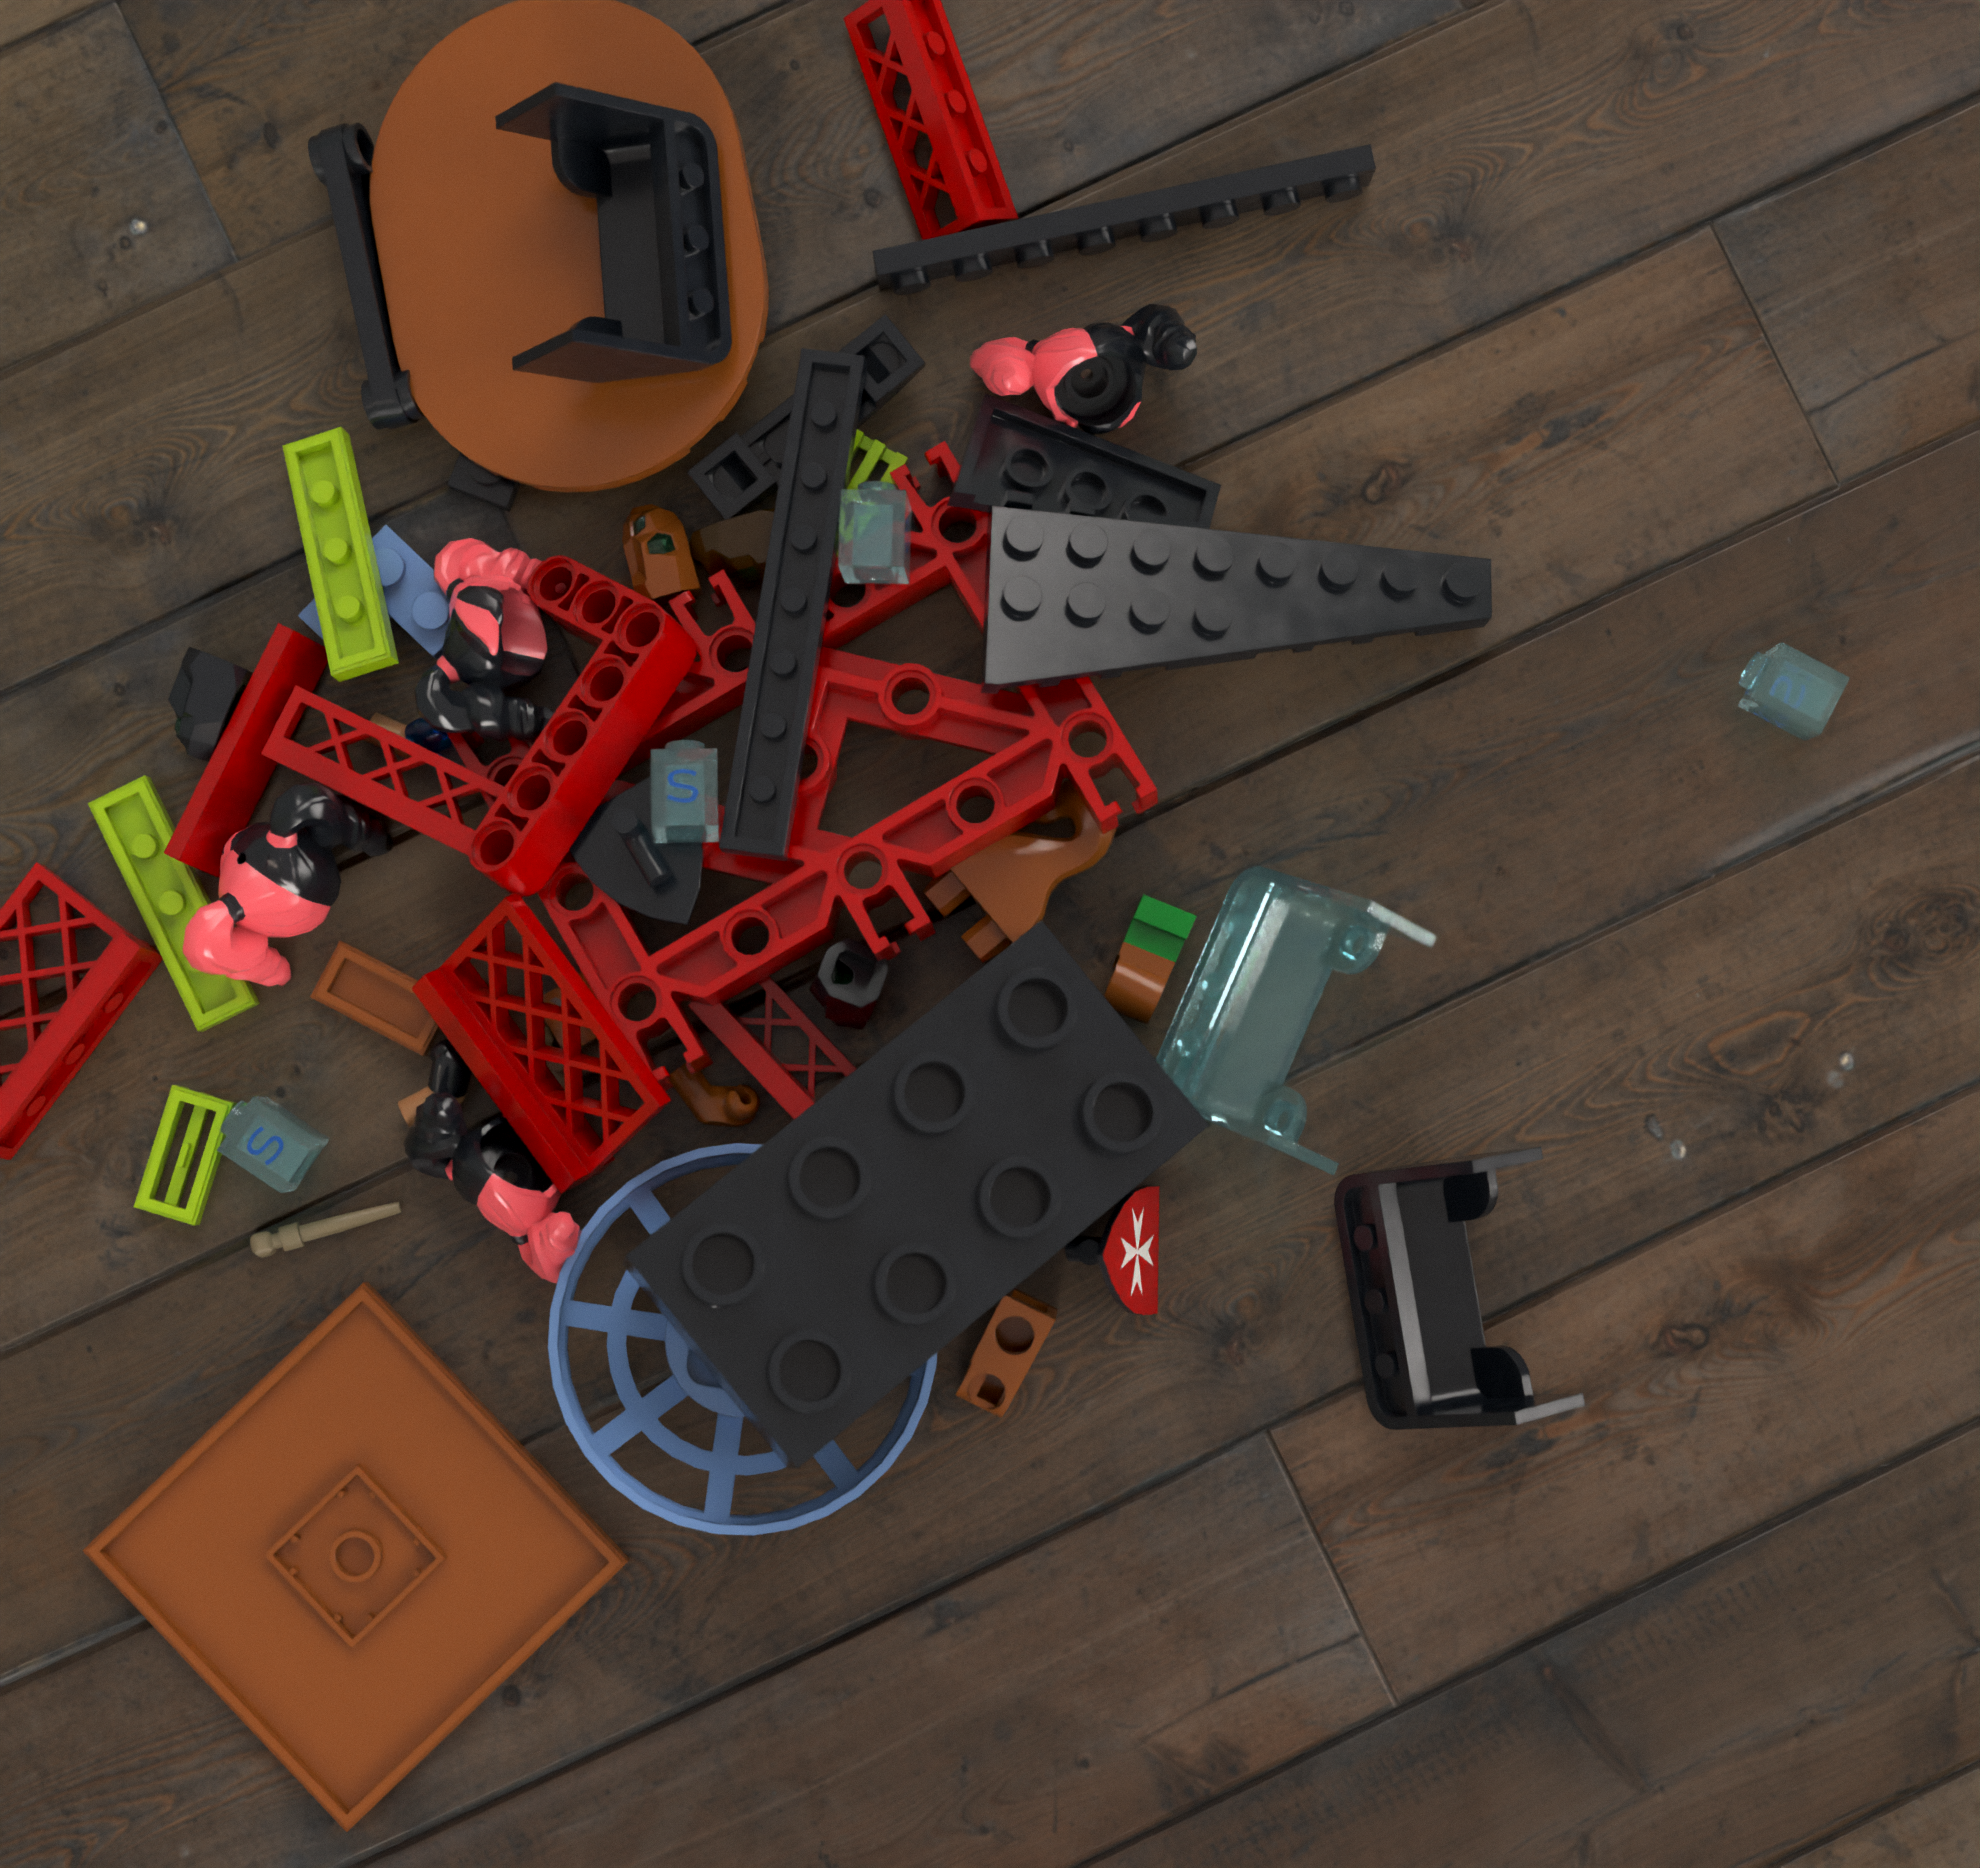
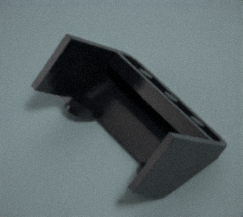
(656, 234)
(1420, 1301)

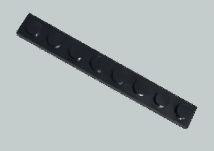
(1148, 214)
(793, 605)

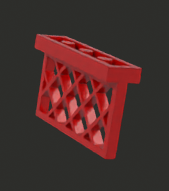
(84, 1017)
(515, 1067)

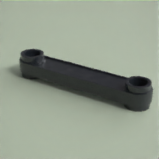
(344, 165)

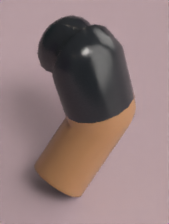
(447, 1075)

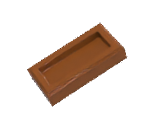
(376, 998)

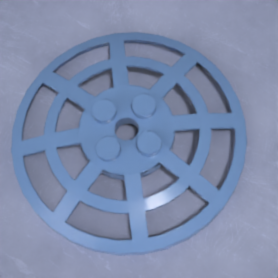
(691, 1380)

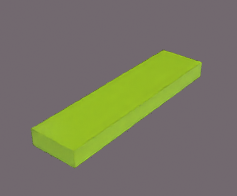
(340, 554)
(166, 896)

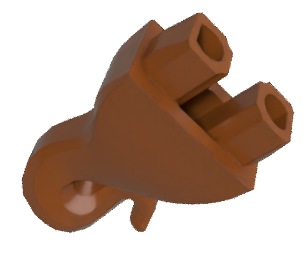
(1019, 875)

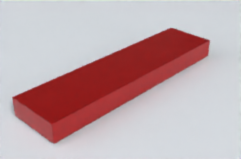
(237, 767)

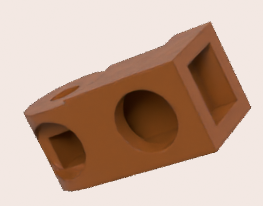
(1006, 1351)

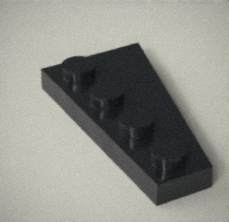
(1051, 467)

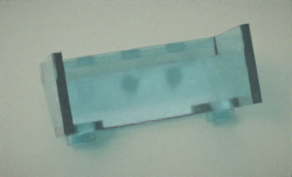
(1258, 996)

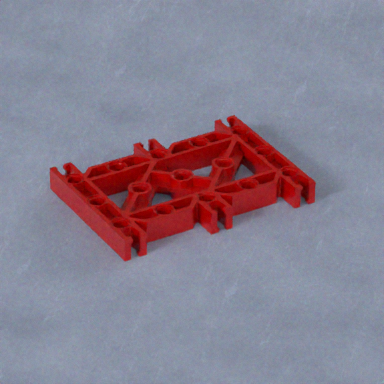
(801, 908)

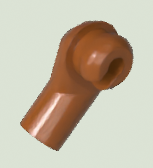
(715, 1104)

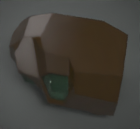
(736, 546)

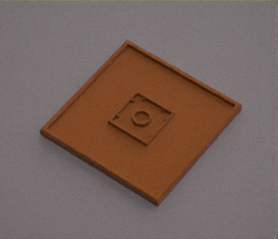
(356, 1555)

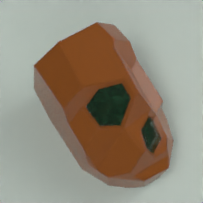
(659, 554)

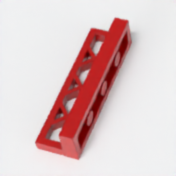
(939, 106)
(365, 787)
(758, 1056)

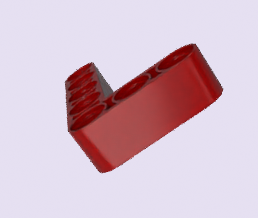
(592, 731)

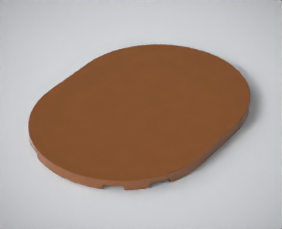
(499, 256)

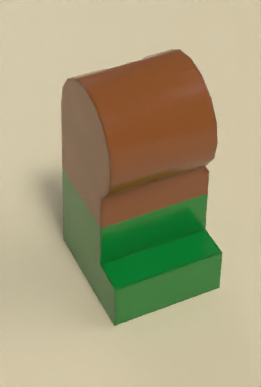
(1147, 957)

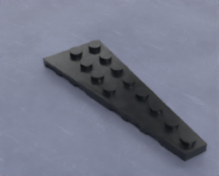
(1135, 595)

